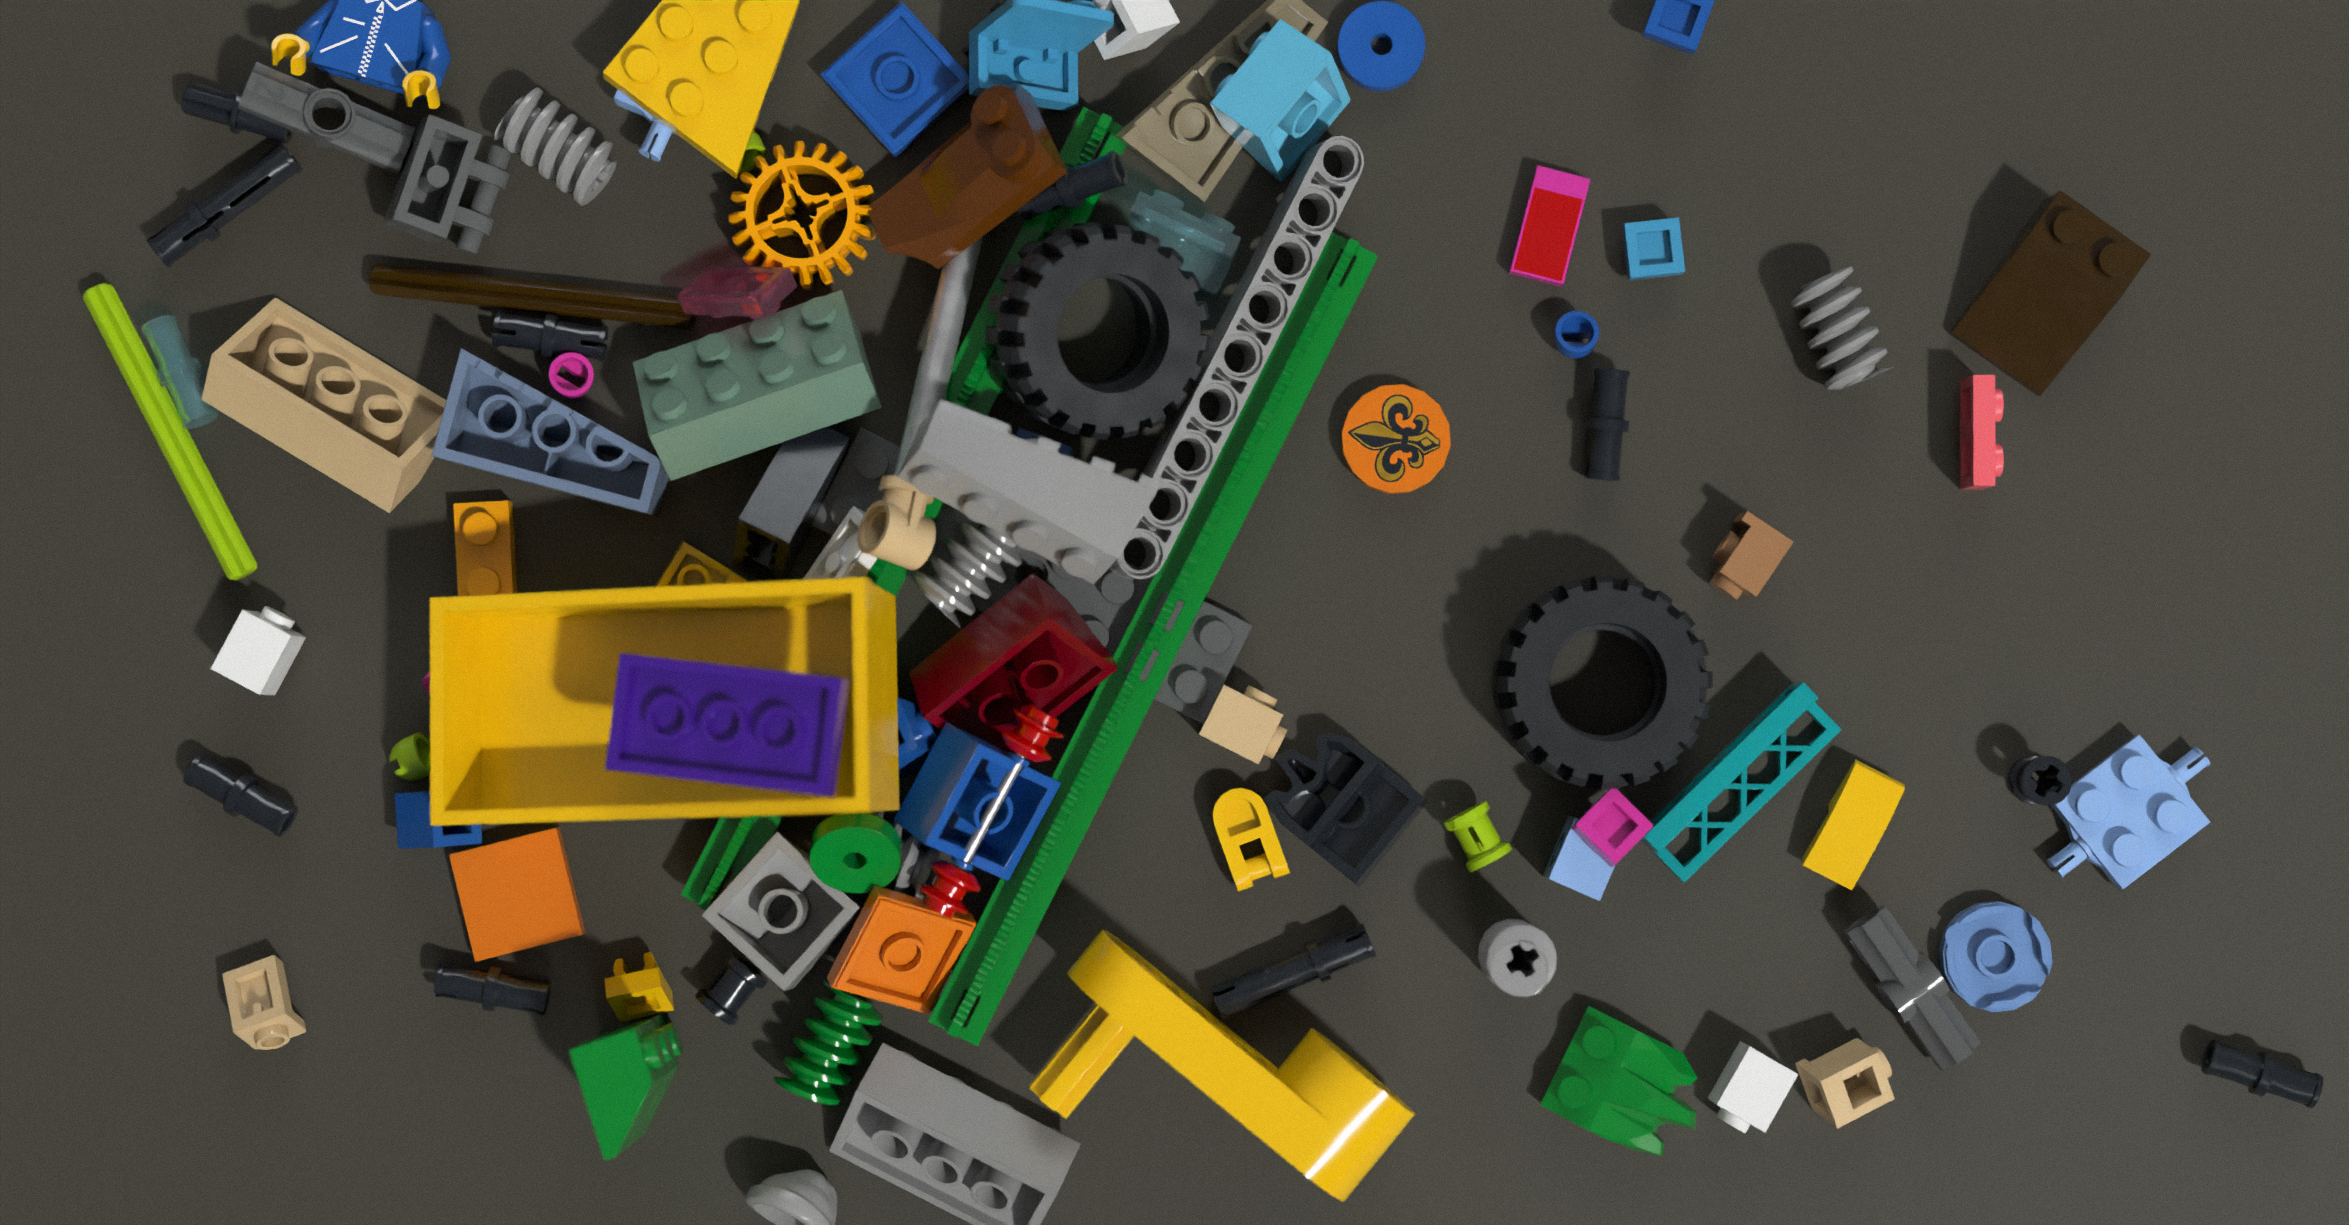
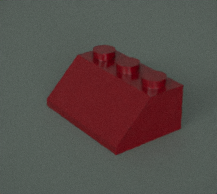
(1011, 656)

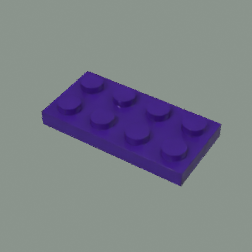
(727, 724)

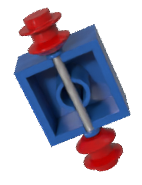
(979, 804)

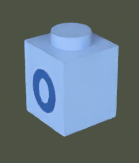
(1577, 864)

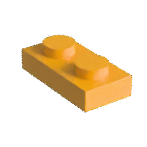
(485, 548)

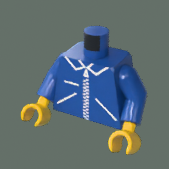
(373, 43)

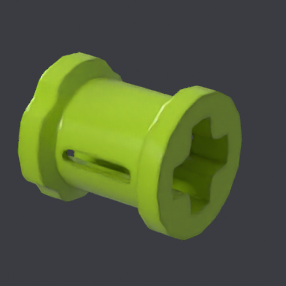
(1477, 853)

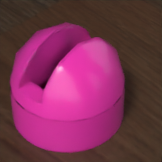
(577, 366)

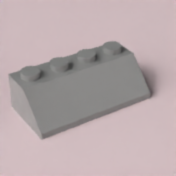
(952, 1143)

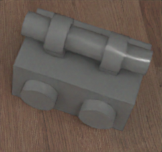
(435, 178)

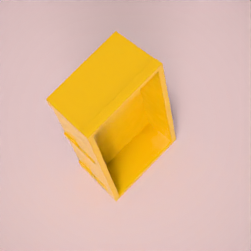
(533, 678)

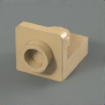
(262, 1004)

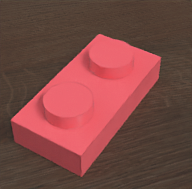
(1979, 410)

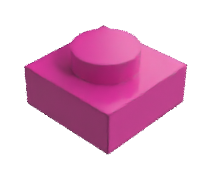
(1612, 826)

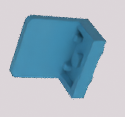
(1035, 47)

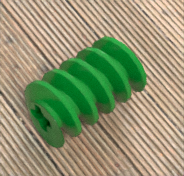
(830, 1047)

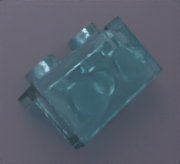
(1203, 243)

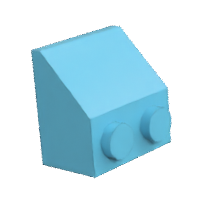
(1281, 98)

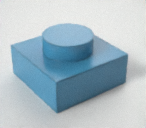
(1653, 249)

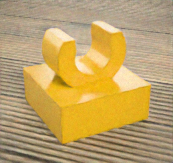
(638, 992)

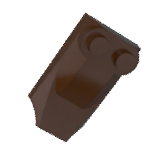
(970, 180)

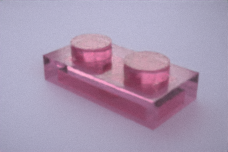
(737, 291)

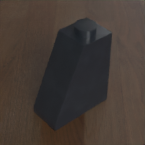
(785, 503)

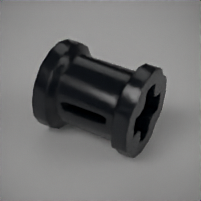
(2054, 772)
(731, 988)

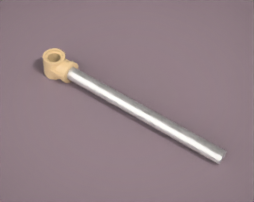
(896, 525)

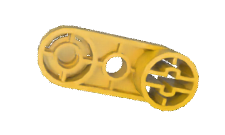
(1312, 1110)

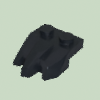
(1344, 804)

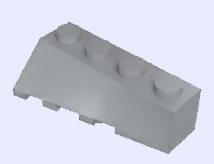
(1027, 489)

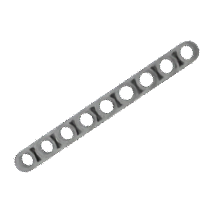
(1254, 338)

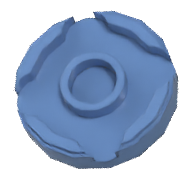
(1995, 956)

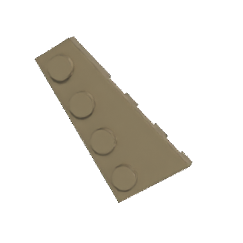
(1180, 127)

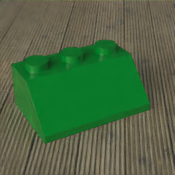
(626, 1078)

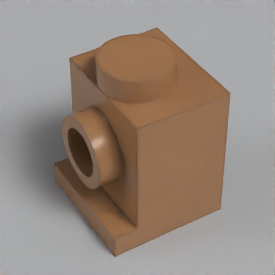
(1747, 558)

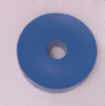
(1383, 21)

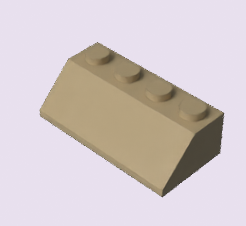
(326, 403)

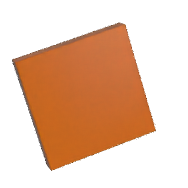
(517, 894)
(900, 951)

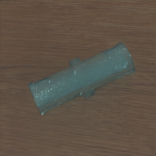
(178, 371)

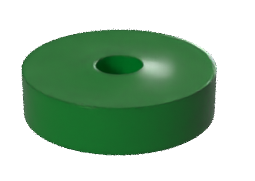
(876, 847)

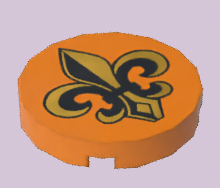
(1395, 439)

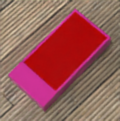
(1549, 226)

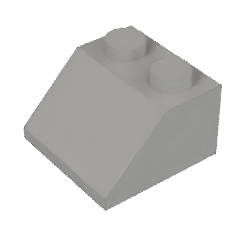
(782, 912)

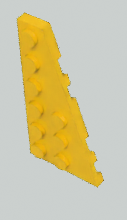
(706, 69)

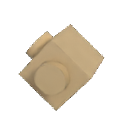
(1245, 723)

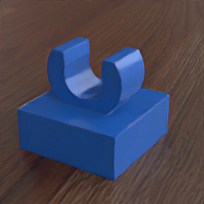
(1678, 23)

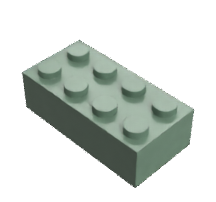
(755, 385)

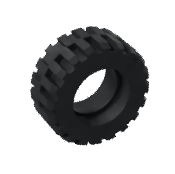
(1164, 341)
(1676, 669)

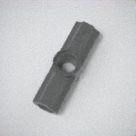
(291, 104)
(1912, 987)

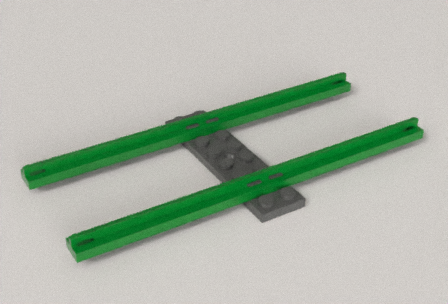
(1153, 627)

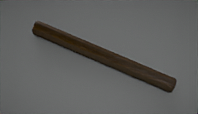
(528, 295)

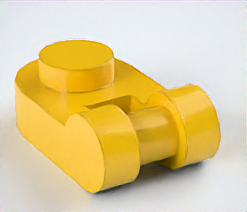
(1241, 818)

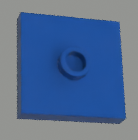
(898, 79)

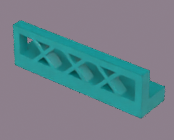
(1733, 763)

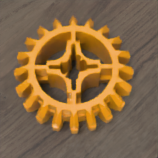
(827, 208)

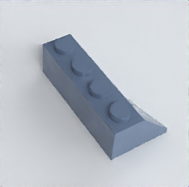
(529, 437)

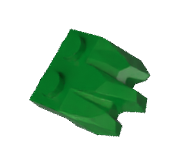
(1621, 1084)

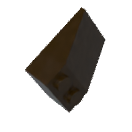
(2049, 292)

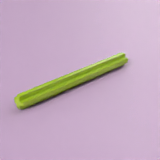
(169, 432)

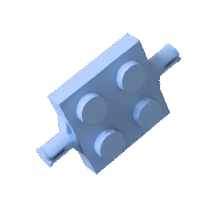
(2129, 812)

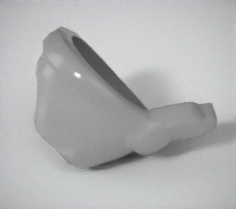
(795, 1199)

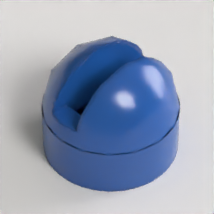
(1576, 326)

